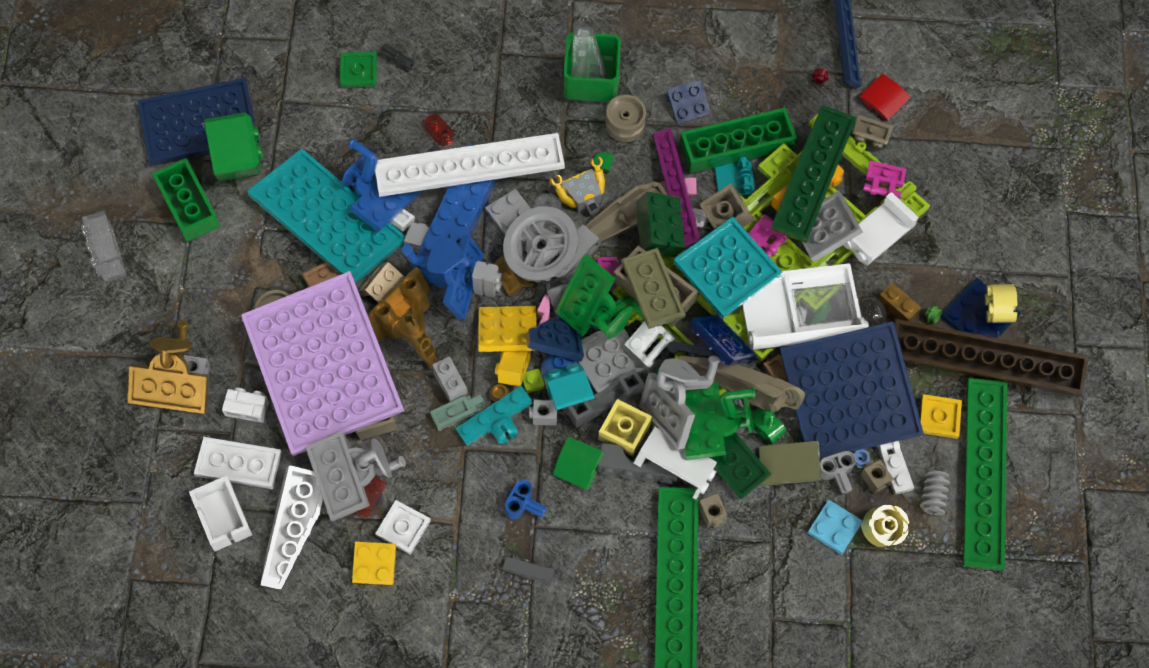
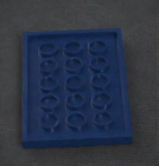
(176, 124)

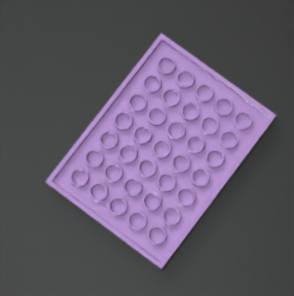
(322, 362)

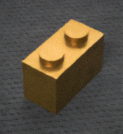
(899, 304)

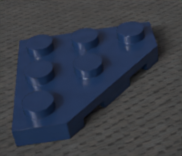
(556, 339)

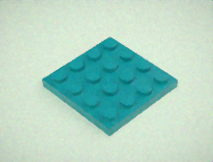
(727, 267)

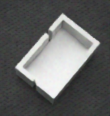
(220, 513)

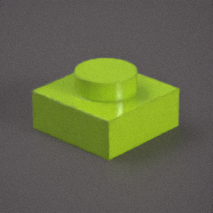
(533, 381)

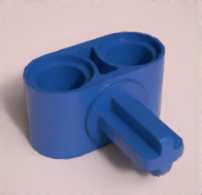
(523, 501)

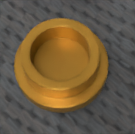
(498, 391)

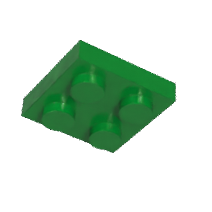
(358, 69)

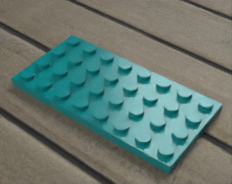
(318, 213)

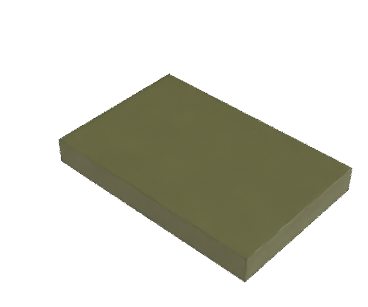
(791, 462)

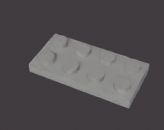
(506, 210)

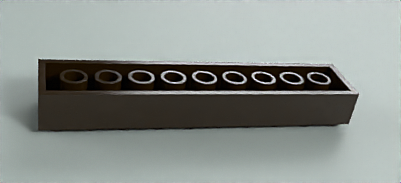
(992, 358)

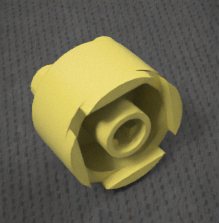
(1001, 303)
(881, 535)

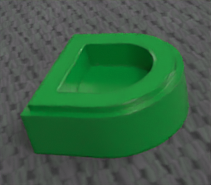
(607, 160)

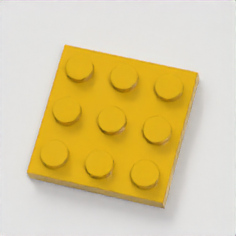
(505, 328)

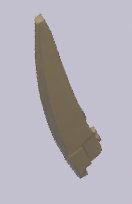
(622, 213)
(769, 391)

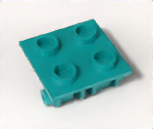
(737, 174)

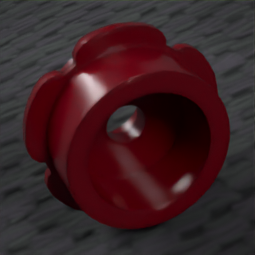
(820, 75)

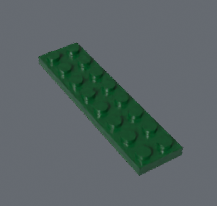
(813, 174)
(739, 466)

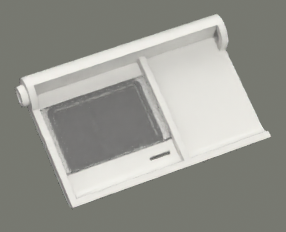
(803, 307)

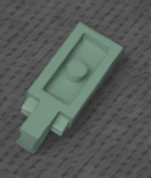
(456, 411)

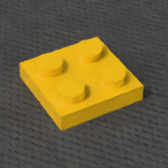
(940, 416)
(374, 563)

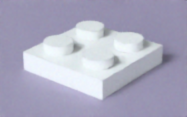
(403, 527)

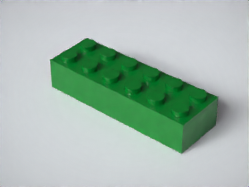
(742, 137)

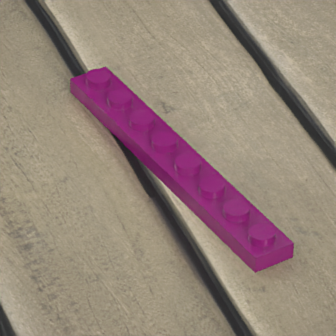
(676, 183)

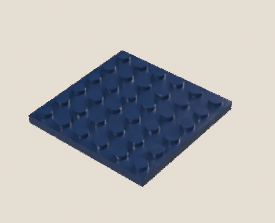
(853, 390)

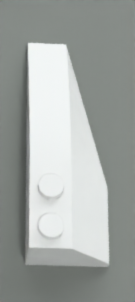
(293, 520)

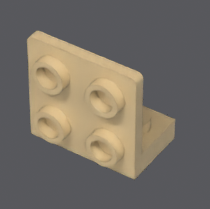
(381, 282)

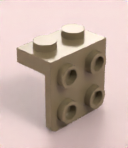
(872, 131)

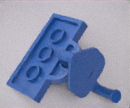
(370, 207)
(456, 264)

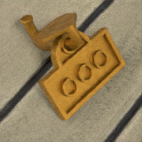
(169, 384)

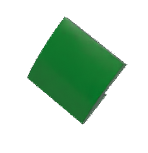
(578, 463)

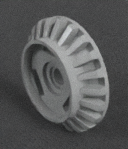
(530, 228)

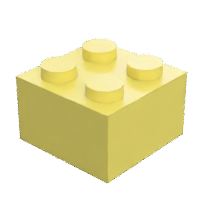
(625, 427)

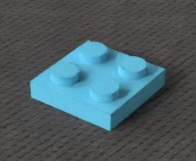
(835, 527)

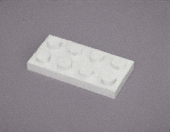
(239, 462)

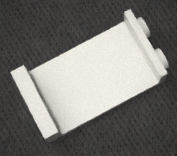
(882, 229)
(665, 454)

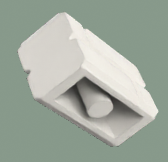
(245, 405)

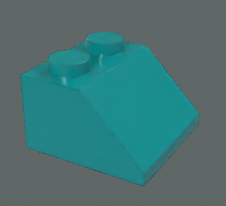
(568, 386)

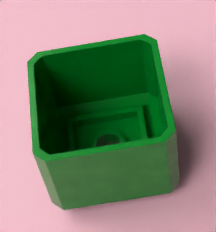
(594, 88)
(234, 146)

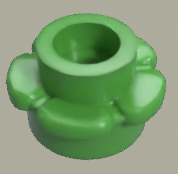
(933, 314)

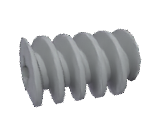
(933, 492)

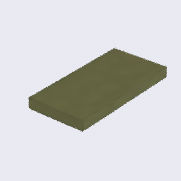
(653, 288)

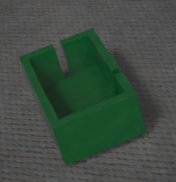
(660, 223)

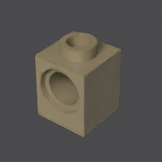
(876, 484)
(712, 502)

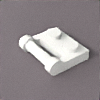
(643, 339)

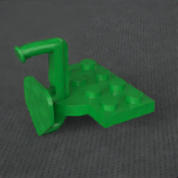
(589, 303)
(715, 418)

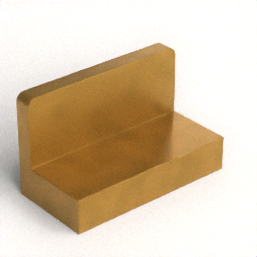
(510, 280)

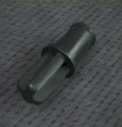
(397, 56)

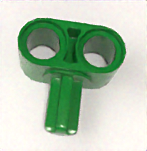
(767, 425)

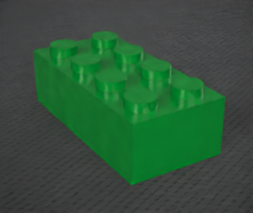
(186, 200)

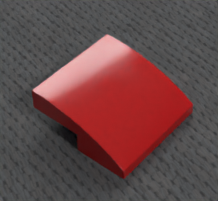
(884, 97)

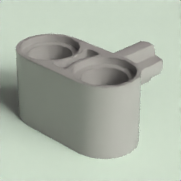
(839, 470)

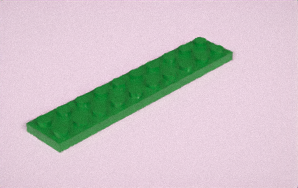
(985, 475)
(676, 579)

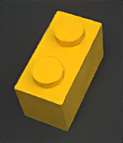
(512, 367)

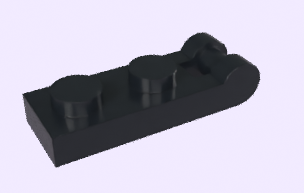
(691, 350)

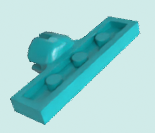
(496, 418)

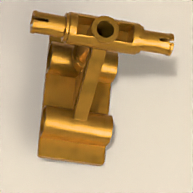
(389, 314)

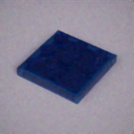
(969, 313)
(722, 340)

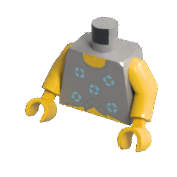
(582, 190)

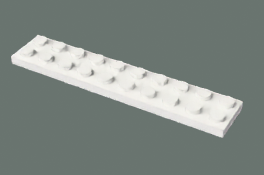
(469, 164)

